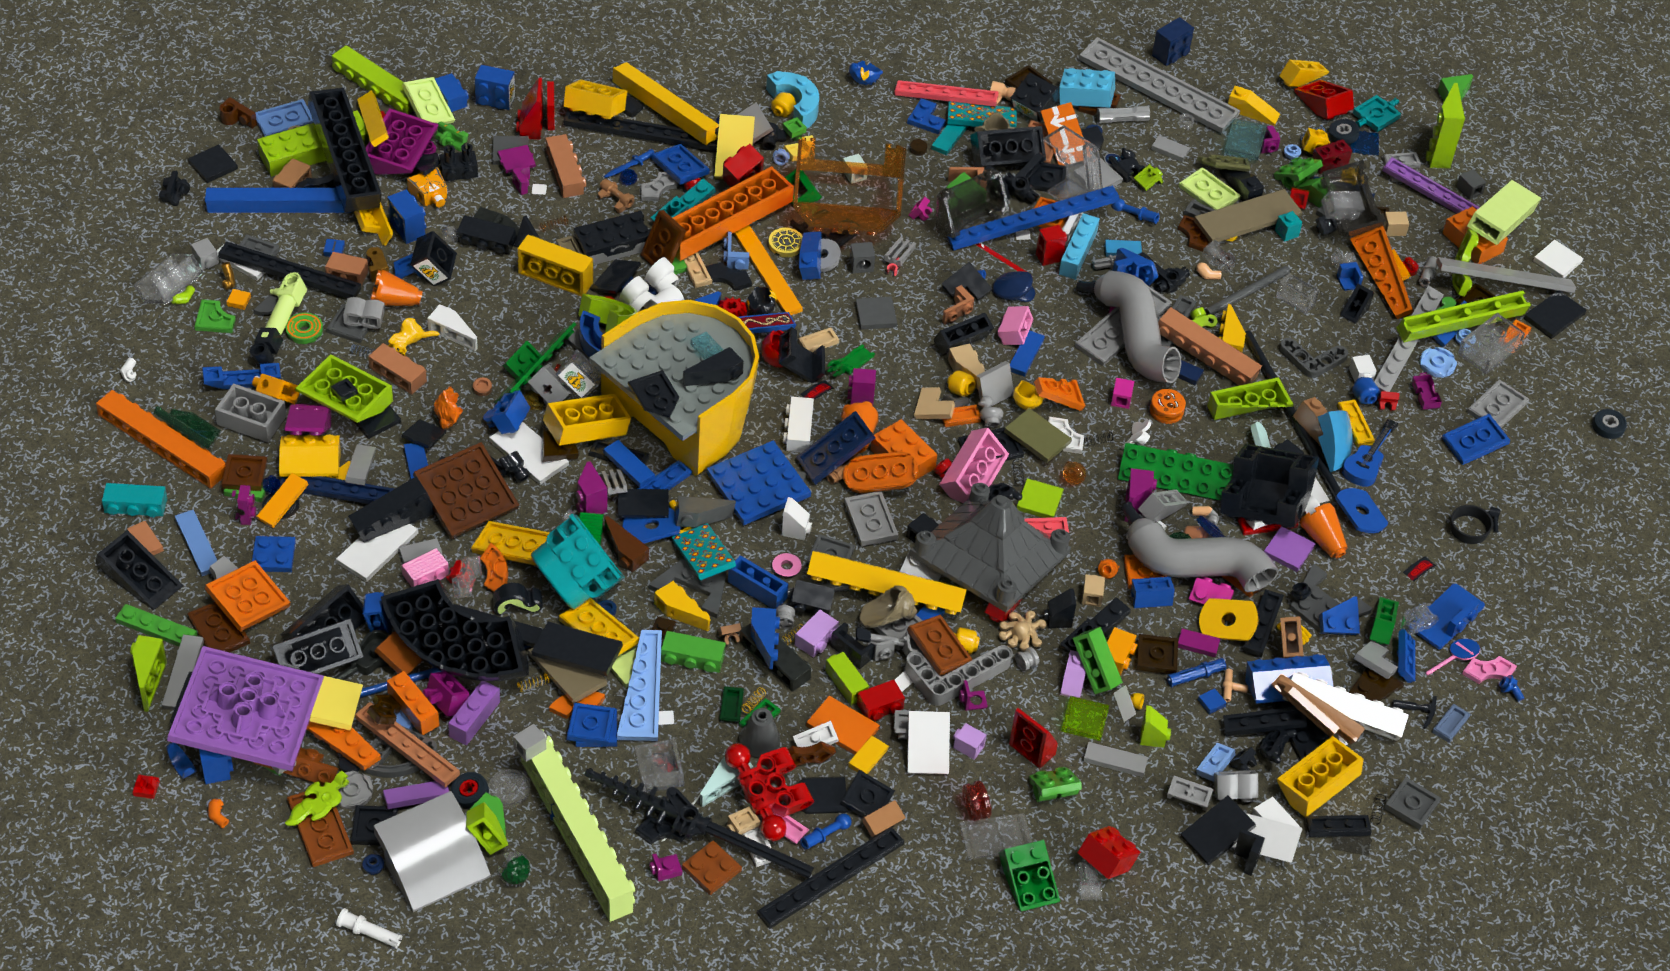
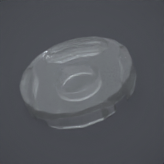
(510, 787)

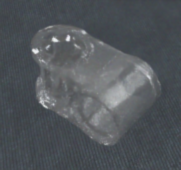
(1418, 619)

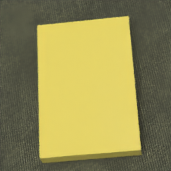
(336, 703)

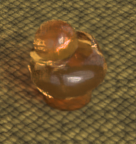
(1074, 473)

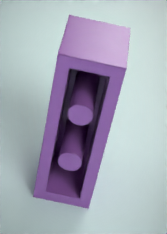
(474, 712)

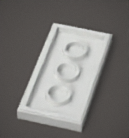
(530, 449)
(368, 557)

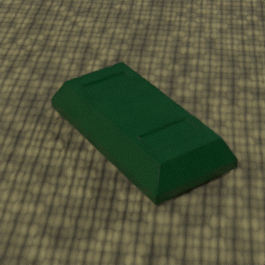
(731, 704)

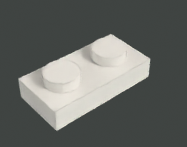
(823, 732)

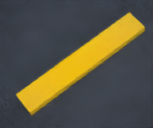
(372, 118)

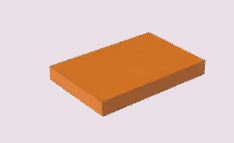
(850, 726)

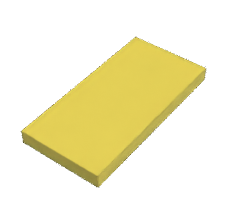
(732, 135)

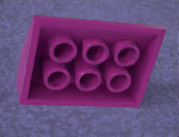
(405, 143)

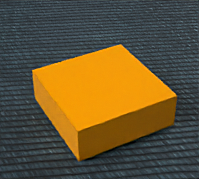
(238, 299)

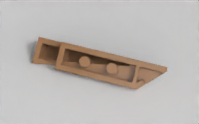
(1318, 711)

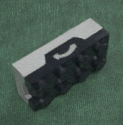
(613, 237)

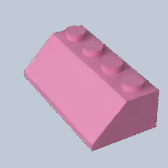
(974, 464)

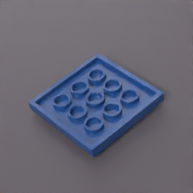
(758, 482)

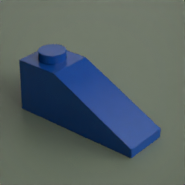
(810, 256)

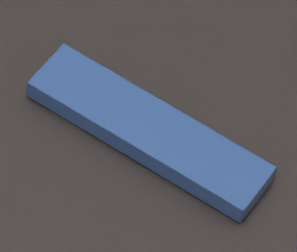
(196, 541)

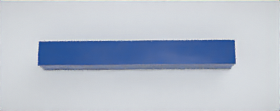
(273, 200)

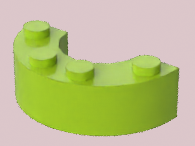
(609, 310)

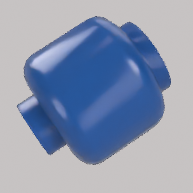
(1366, 390)

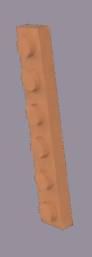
(411, 748)

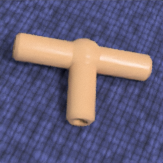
(1228, 686)

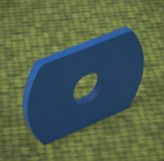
(1352, 498)
(666, 528)

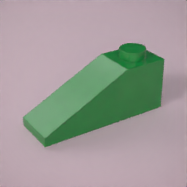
(1384, 621)

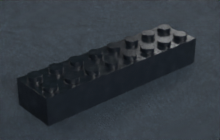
(344, 149)

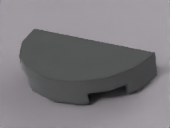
(267, 306)

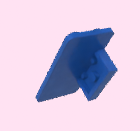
(1455, 610)

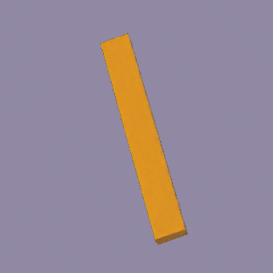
(767, 270)

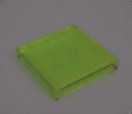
(1085, 718)

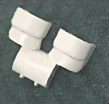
(659, 276)

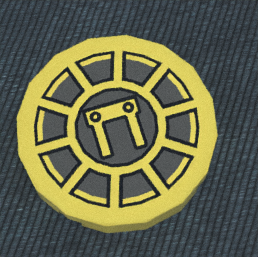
(785, 242)

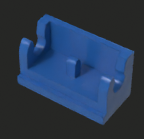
(1152, 592)

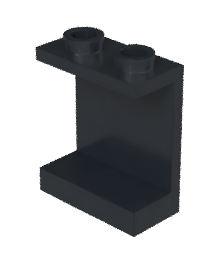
(799, 359)

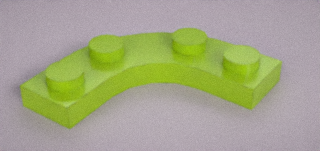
(1461, 282)

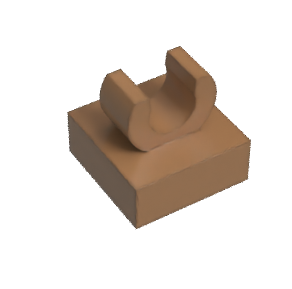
(730, 630)

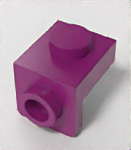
(1271, 140)

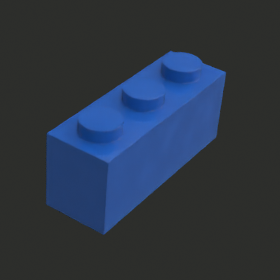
(758, 583)

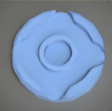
(1433, 365)

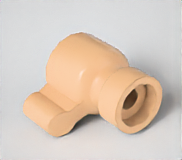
(1004, 92)

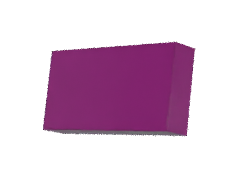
(1198, 643)

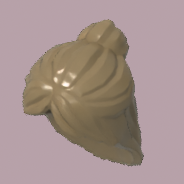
(888, 607)

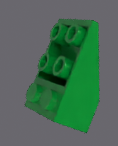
(1030, 875)

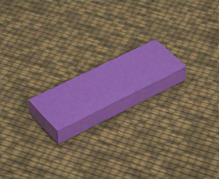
(413, 794)

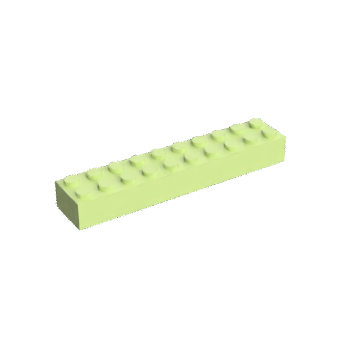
(581, 832)

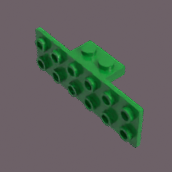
(528, 360)
(1178, 471)

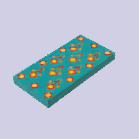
(974, 115)
(703, 551)

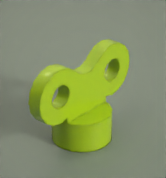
(1199, 317)

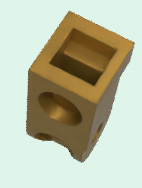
(376, 262)

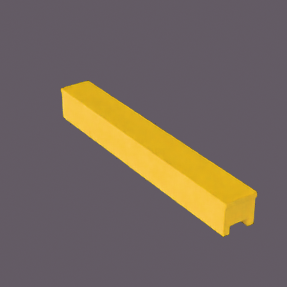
(665, 103)

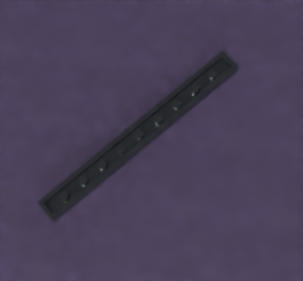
(635, 129)

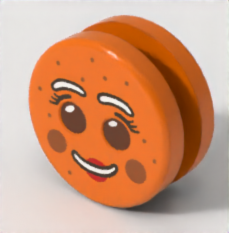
(1167, 406)

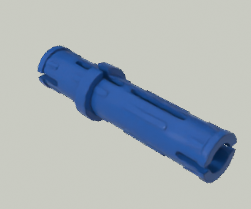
(1205, 670)

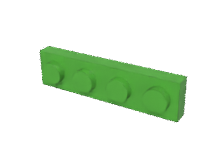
(153, 625)

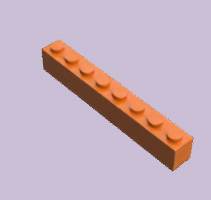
(161, 438)

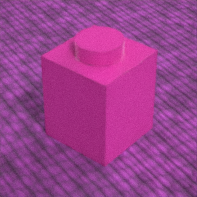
(1122, 393)

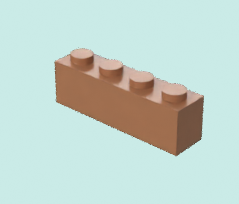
(565, 165)

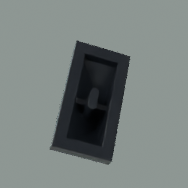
(525, 229)

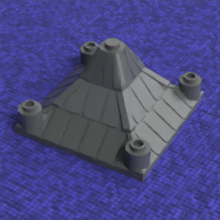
(991, 549)

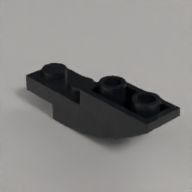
(1106, 619)

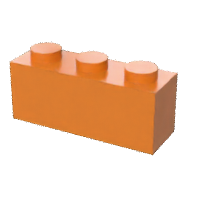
(413, 702)

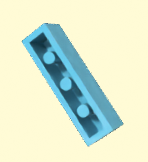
(1079, 246)

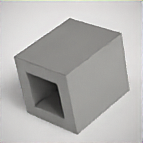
(205, 253)
(530, 742)

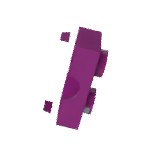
(1425, 387)
(245, 503)

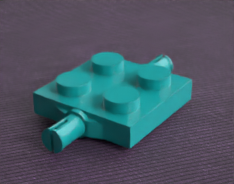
(1377, 113)

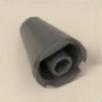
(760, 733)

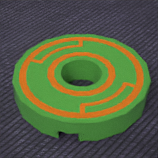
(304, 320)

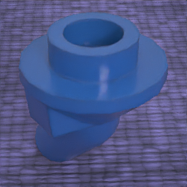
(1510, 684)

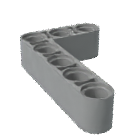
(980, 669)

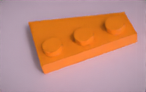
(1060, 392)

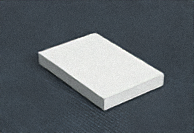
(928, 742)

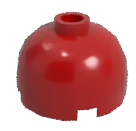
(770, 348)

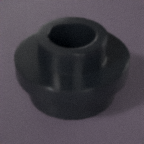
(1301, 591)

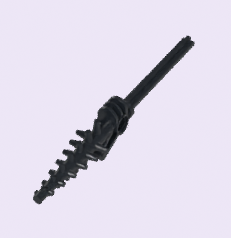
(678, 808)

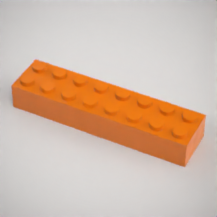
(732, 210)

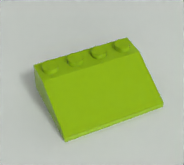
(1447, 131)
(372, 394)

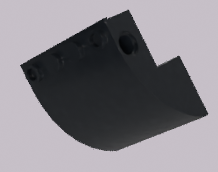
(1269, 485)

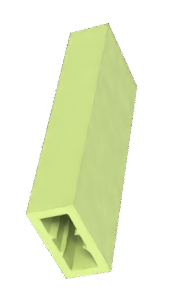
(1504, 212)

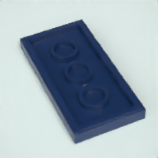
(835, 447)

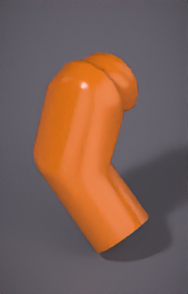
(214, 810)

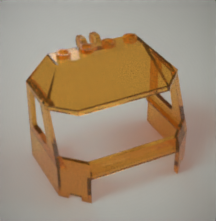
(849, 217)

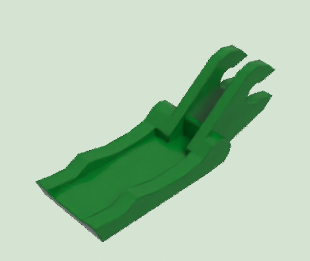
(854, 359)

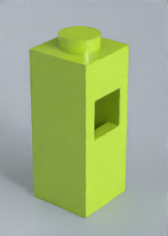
(845, 676)

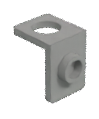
(883, 650)

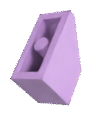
(1074, 676)

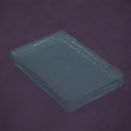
(1245, 139)

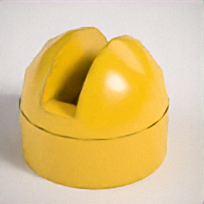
(1137, 700)

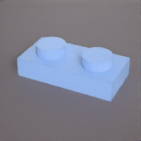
(1215, 761)

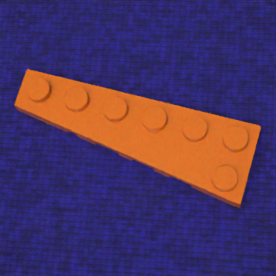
(1380, 261)

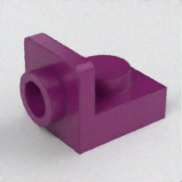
(520, 178)
(665, 867)

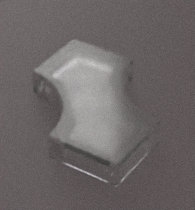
(468, 573)

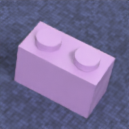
(816, 633)

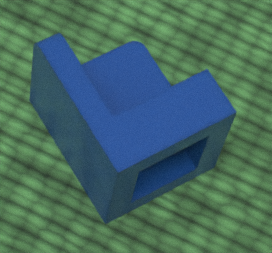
(1349, 275)

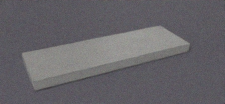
(1106, 337)

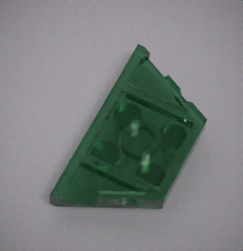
(191, 425)

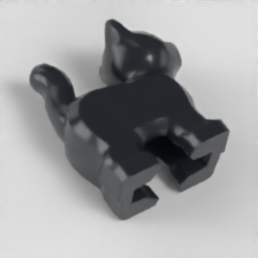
(1127, 165)

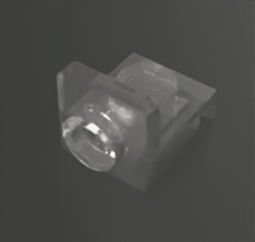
(1338, 258)

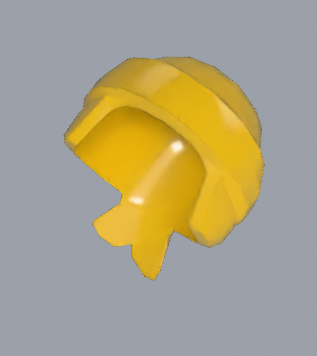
(1026, 396)

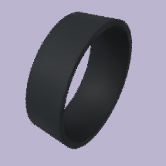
(1473, 511)

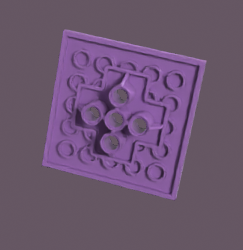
(246, 708)

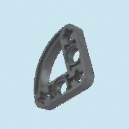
(400, 770)

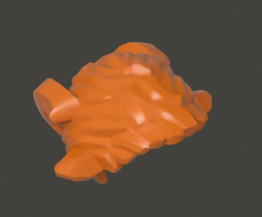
(446, 408)

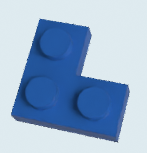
(923, 118)

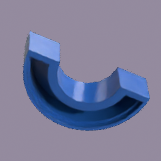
(590, 333)

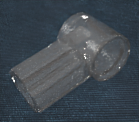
(1089, 886)

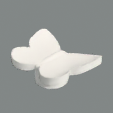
(1139, 433)

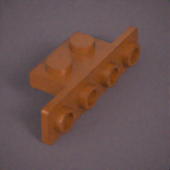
(310, 767)

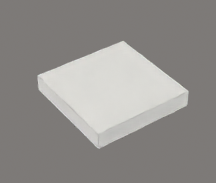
(1558, 259)

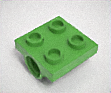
(1297, 171)
(1053, 783)

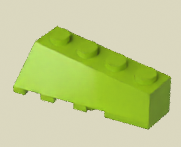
(1248, 398)

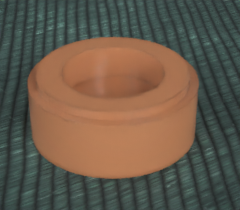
(482, 386)

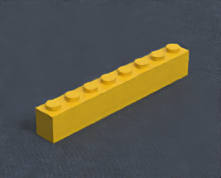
(880, 579)

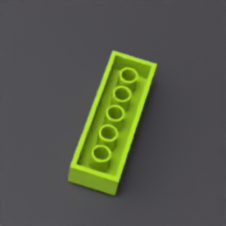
(297, 143)

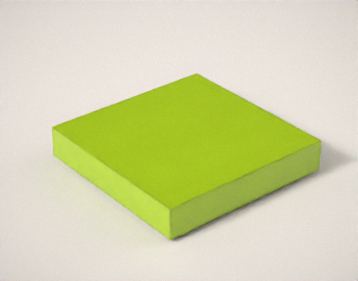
(1040, 499)

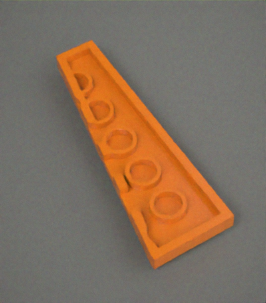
(347, 743)

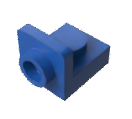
(403, 267)

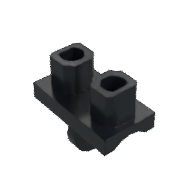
(174, 189)

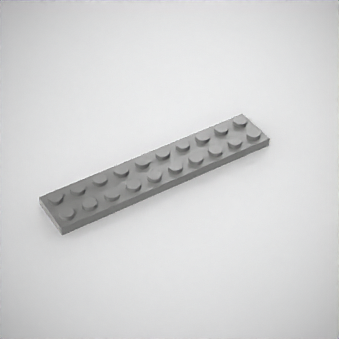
(1160, 85)

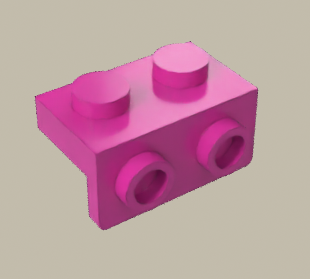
(1205, 589)

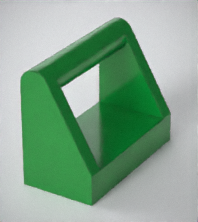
(812, 194)

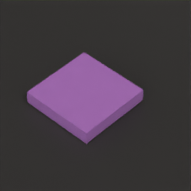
(1289, 549)

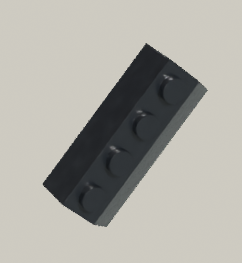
(334, 607)

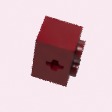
(1333, 155)

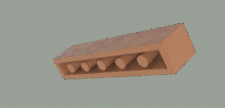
(1208, 348)

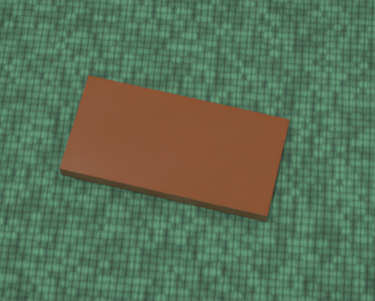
(322, 838)

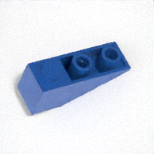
(763, 633)

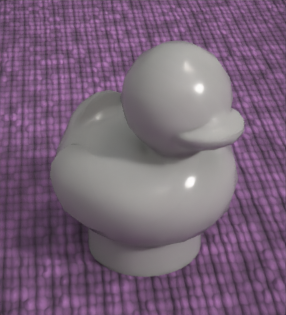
(990, 414)

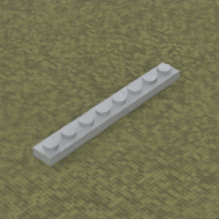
(1401, 350)

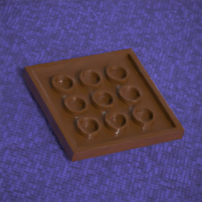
(466, 490)

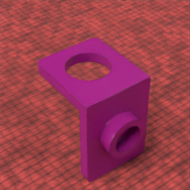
(965, 696)

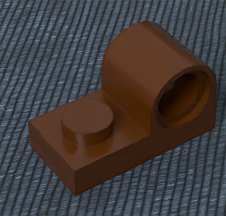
(233, 111)

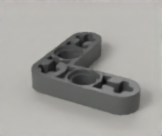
(1310, 362)

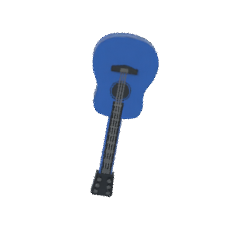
(1365, 463)

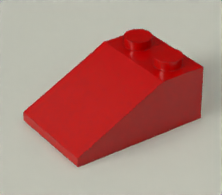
(1326, 98)
(531, 113)
(1032, 739)

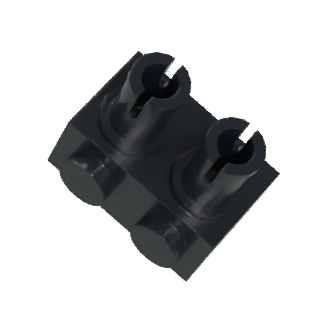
(458, 165)

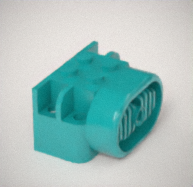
(576, 563)

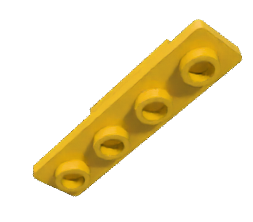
(375, 222)

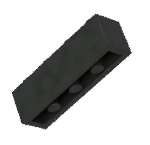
(789, 667)

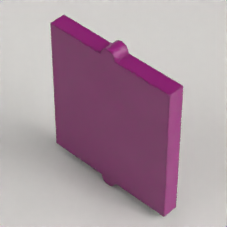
(516, 157)

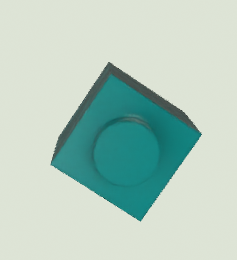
(1288, 226)

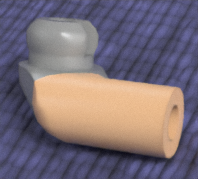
(1206, 511)

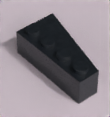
(393, 510)

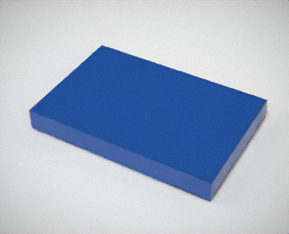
(680, 164)
(1475, 439)

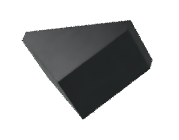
(1358, 303)

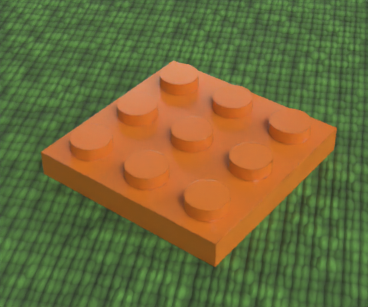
(247, 596)

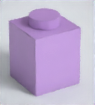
(969, 741)

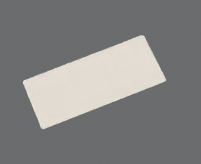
(1279, 837)

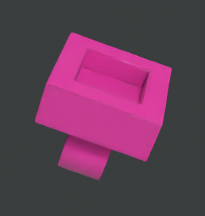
(921, 209)

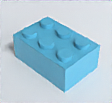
(1087, 87)

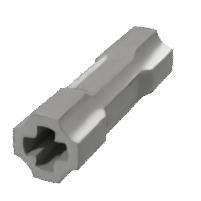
(1110, 115)

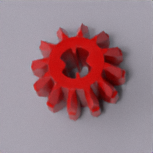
(733, 306)

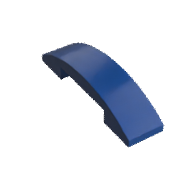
(224, 379)

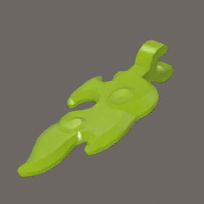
(327, 798)

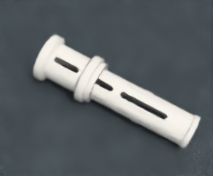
(360, 925)

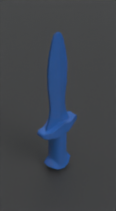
(635, 160)

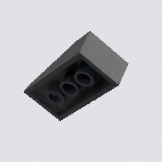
(1006, 146)
(137, 571)
(319, 648)

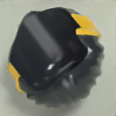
(761, 301)

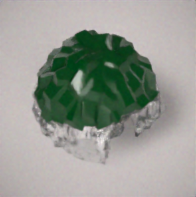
(516, 868)

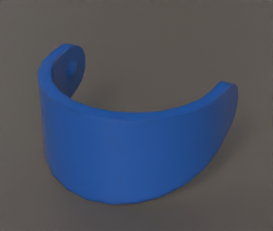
(180, 761)

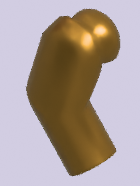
(229, 275)

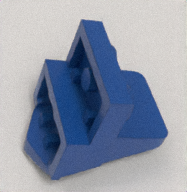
(1134, 264)

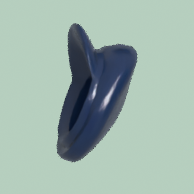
(1014, 286)

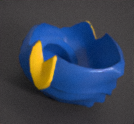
(864, 73)

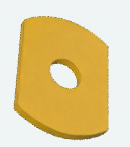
(1243, 627)

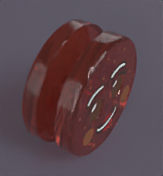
(976, 800)

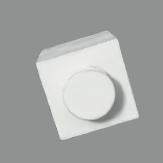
(1362, 367)

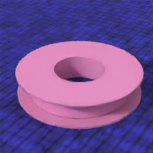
(788, 558)

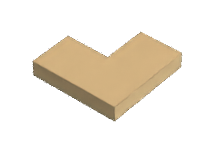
(930, 407)

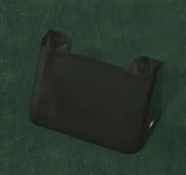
(1352, 178)
(970, 201)

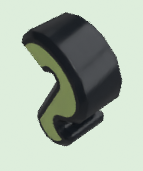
(518, 596)

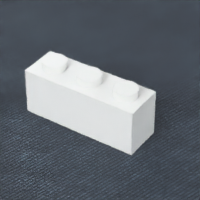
(798, 424)

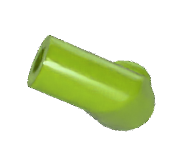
(184, 297)

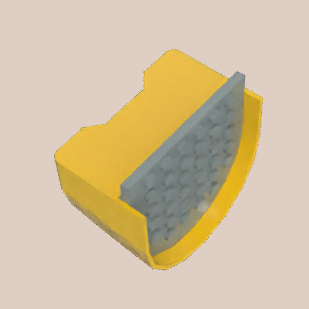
(707, 416)

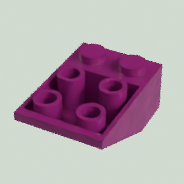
(308, 418)

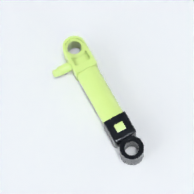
(269, 338)

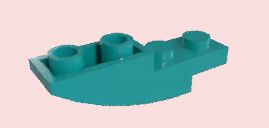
(693, 197)

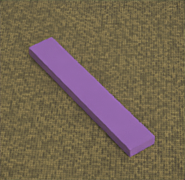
(1427, 186)

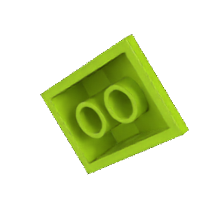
(149, 663)

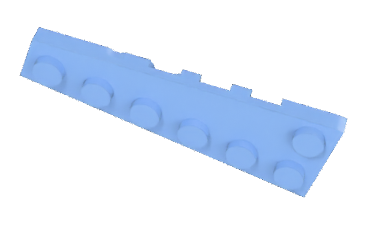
(641, 704)

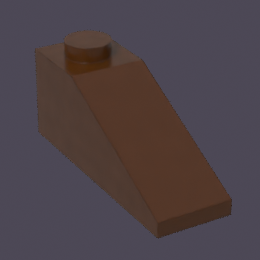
(627, 548)

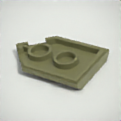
(1225, 162)

